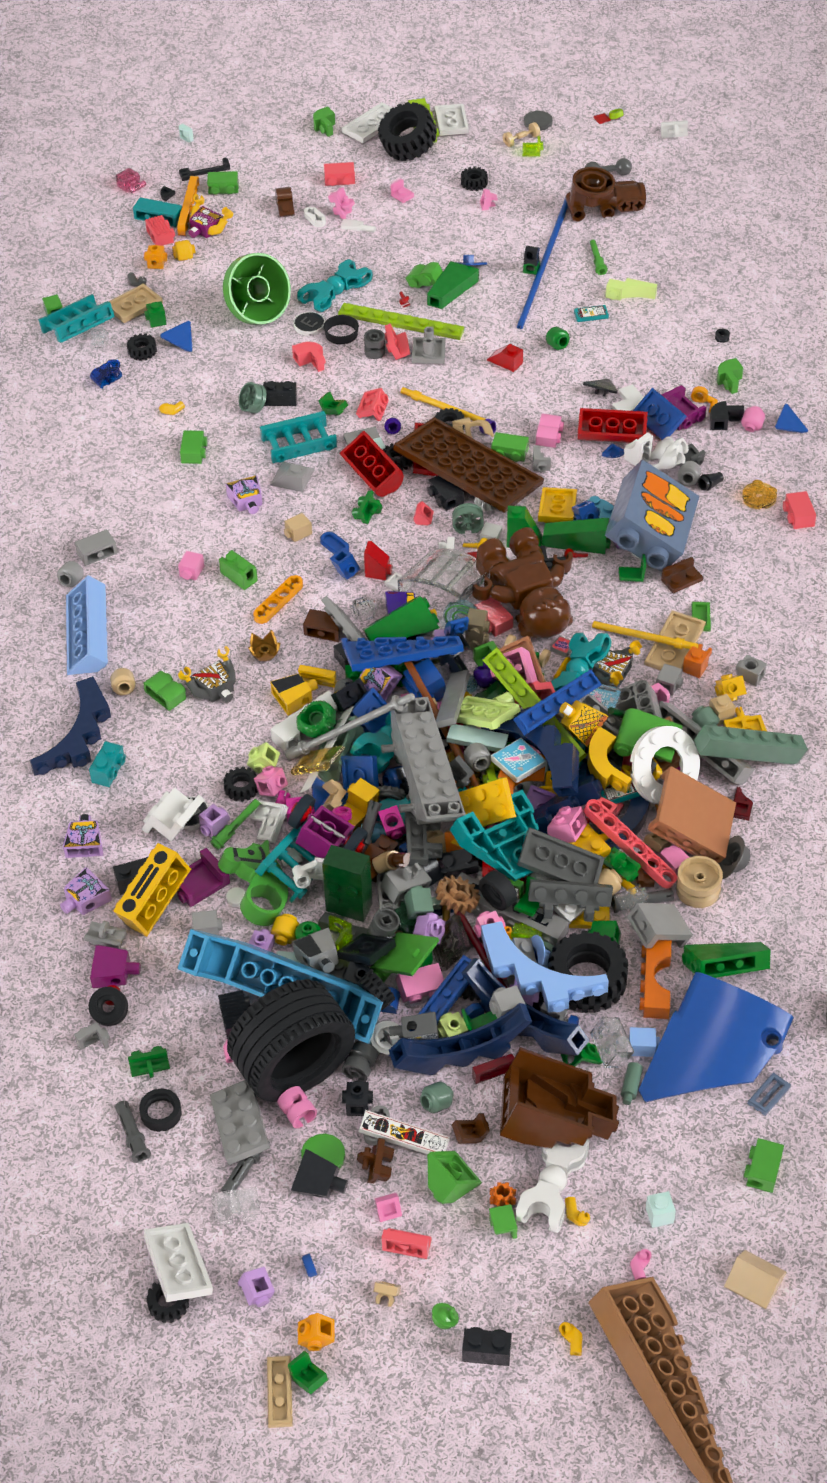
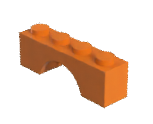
(656, 998)

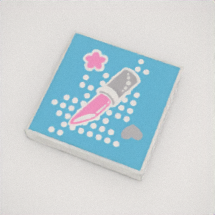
(518, 760)

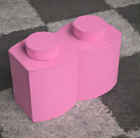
(548, 430)

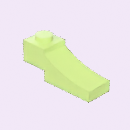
(630, 288)

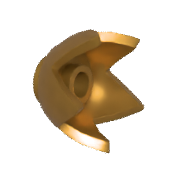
(267, 644)

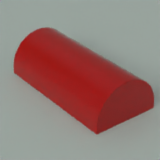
(611, 425)
(373, 465)

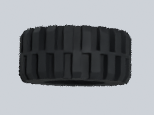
(399, 120)
(596, 950)

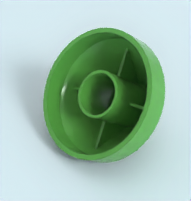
(256, 288)

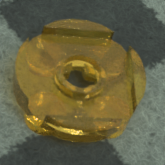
(768, 493)

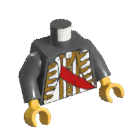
(616, 665)
(213, 681)

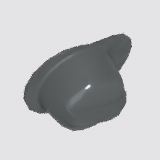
(736, 857)

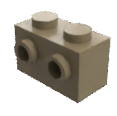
(477, 628)

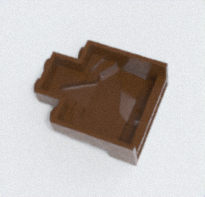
(553, 1103)

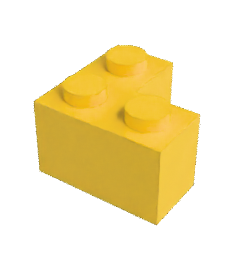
(358, 800)

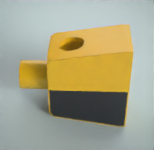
(293, 692)

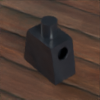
(317, 1177)

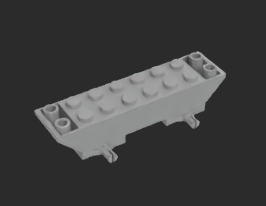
(425, 764)

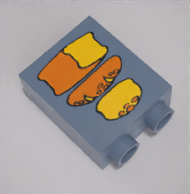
(652, 516)

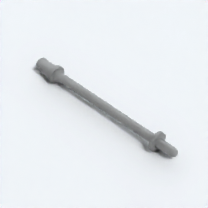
(303, 747)

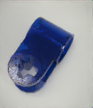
(106, 374)

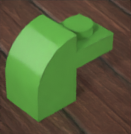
(324, 120)
(729, 374)

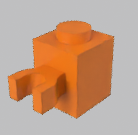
(696, 661)

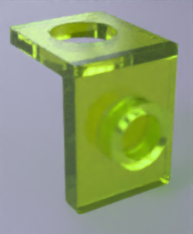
(346, 933)

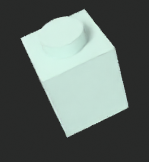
(660, 1209)

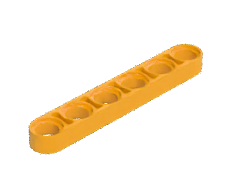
(187, 205)

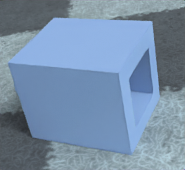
(643, 1041)

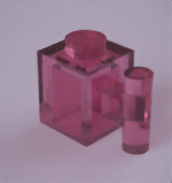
(129, 180)

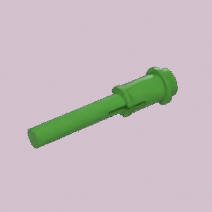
(600, 268)
(229, 830)

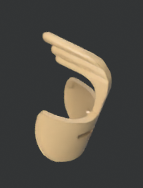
(468, 424)

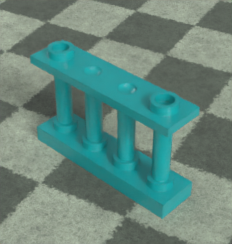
(76, 318)
(294, 426)
(280, 853)

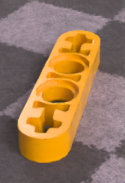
(275, 598)

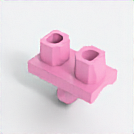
(343, 203)

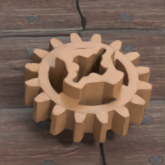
(457, 894)

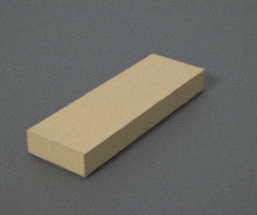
(279, 1392)

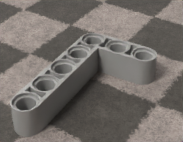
(641, 697)

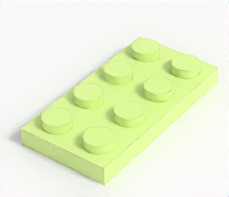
(486, 712)

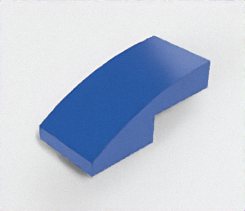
(456, 626)

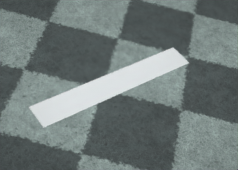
(330, 743)

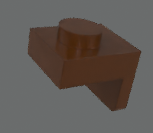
(471, 1130)

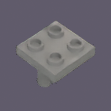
(428, 349)

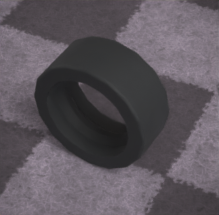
(497, 890)
(167, 1122)

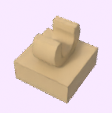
(386, 1289)

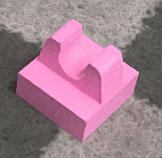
(486, 199)
(388, 1207)

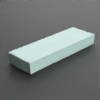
(468, 735)

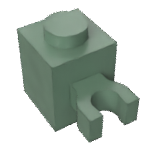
(419, 902)

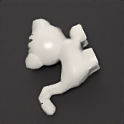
(669, 453)

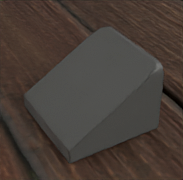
(324, 921)

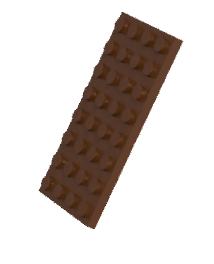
(468, 464)

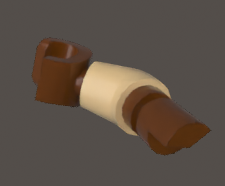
(388, 861)

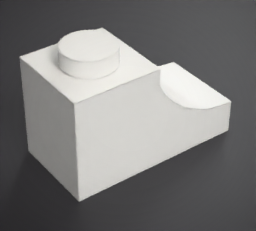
(639, 449)

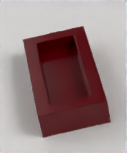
(491, 1068)

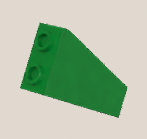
(451, 284)
(577, 535)
(405, 621)
(726, 958)

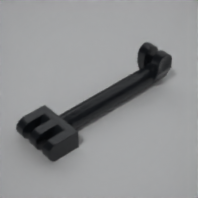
(185, 173)

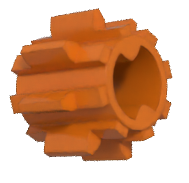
(502, 1195)

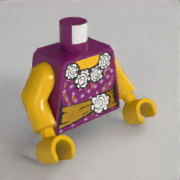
(205, 221)

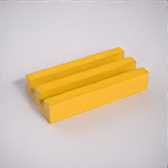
(322, 676)

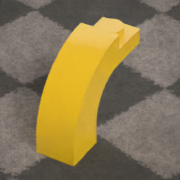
(598, 764)

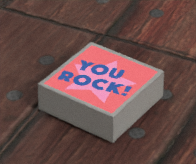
(561, 646)

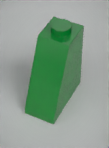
(518, 518)

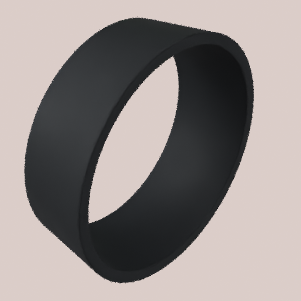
(341, 320)

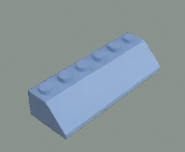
(86, 627)

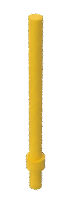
(417, 395)
(678, 643)

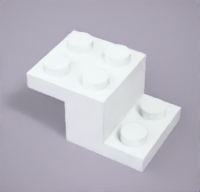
(171, 813)

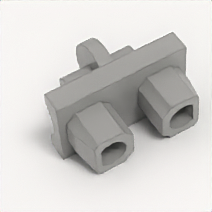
(105, 935)

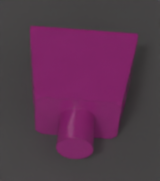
(112, 967)

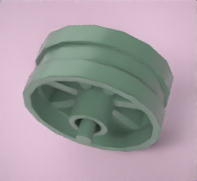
(252, 397)
(467, 520)

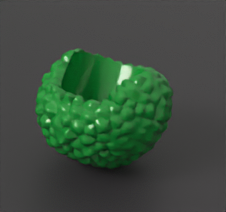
(316, 719)

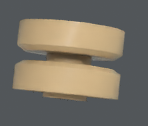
(699, 881)

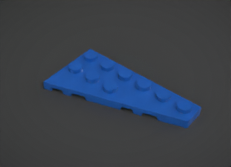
(396, 650)

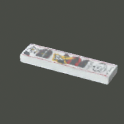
(402, 1133)

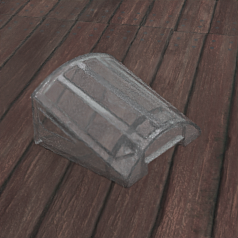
(446, 570)

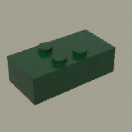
(347, 883)

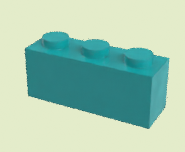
(150, 208)

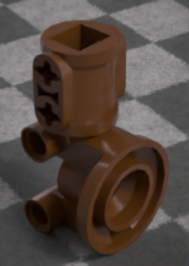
(598, 188)

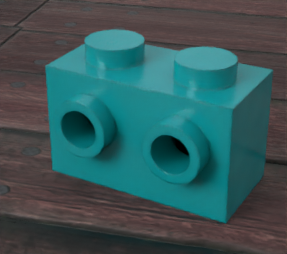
(107, 764)

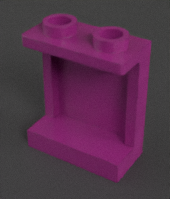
(694, 414)
(202, 880)

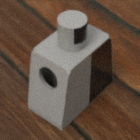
(317, 951)

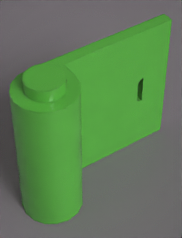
(634, 725)
(407, 955)

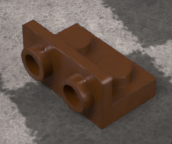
(681, 575)

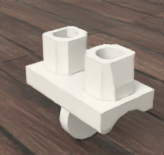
(674, 129)

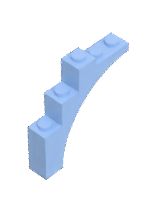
(531, 977)

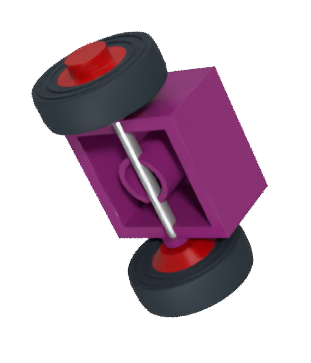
(324, 829)

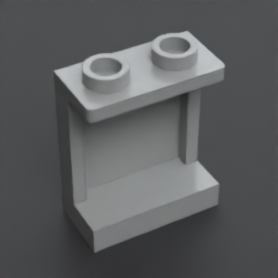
(659, 922)

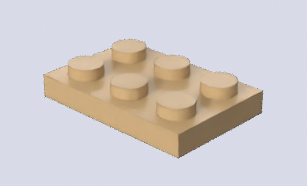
(133, 302)

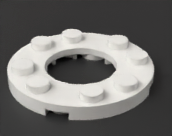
(644, 751)

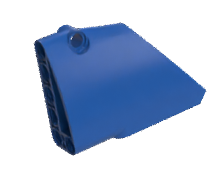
(714, 1040)

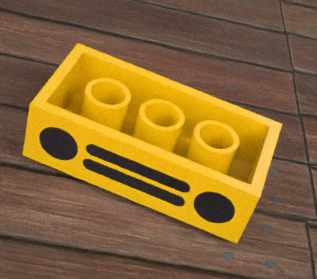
(152, 889)

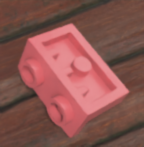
(373, 403)
(406, 1243)

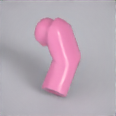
(639, 1262)

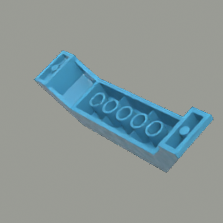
(262, 971)

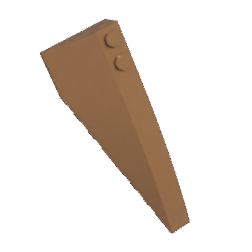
(643, 1338)

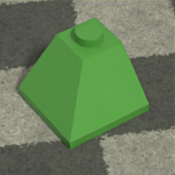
(449, 1176)

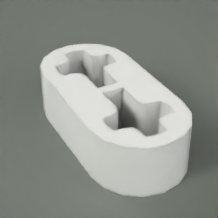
(312, 214)

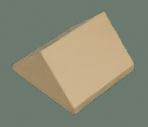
(754, 1278)

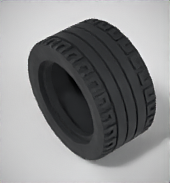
(290, 1039)

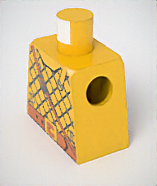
(582, 720)

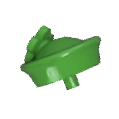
(444, 1316)

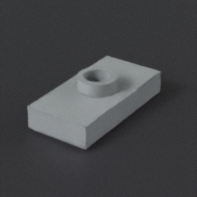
(350, 436)

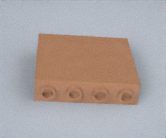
(693, 816)

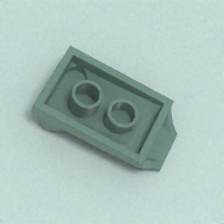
(345, 739)

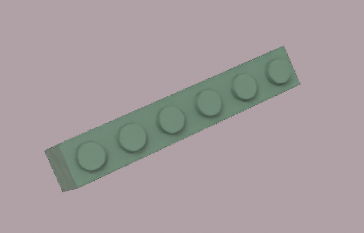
(750, 744)

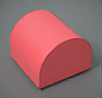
(423, 514)

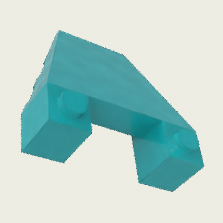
(502, 843)

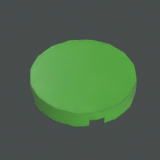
(327, 1147)

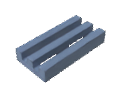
(759, 1106)

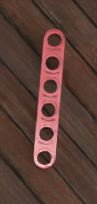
(632, 841)

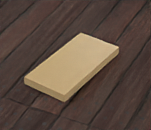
(675, 626)

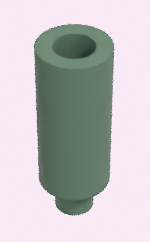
(631, 1082)

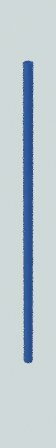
(521, 322)

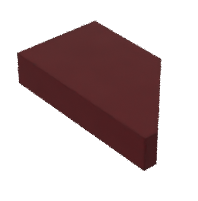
(743, 805)

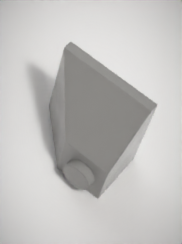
(292, 476)

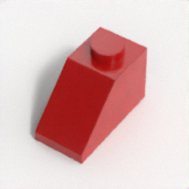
(508, 357)
(376, 562)

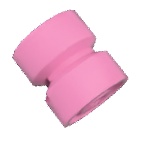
(296, 1105)

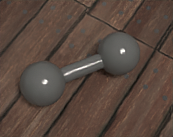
(622, 167)

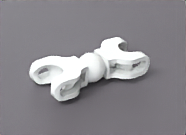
(546, 1196)

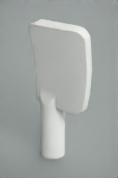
(349, 224)

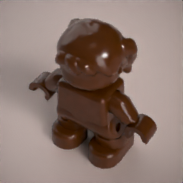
(525, 583)

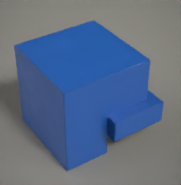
(431, 678)

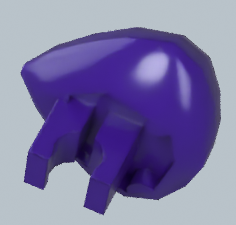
(483, 676)

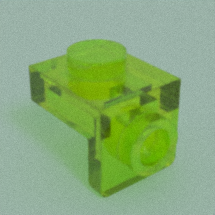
(532, 149)

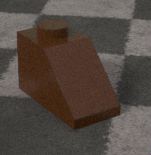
(321, 626)

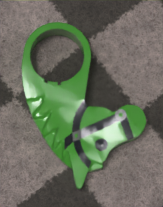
(244, 863)

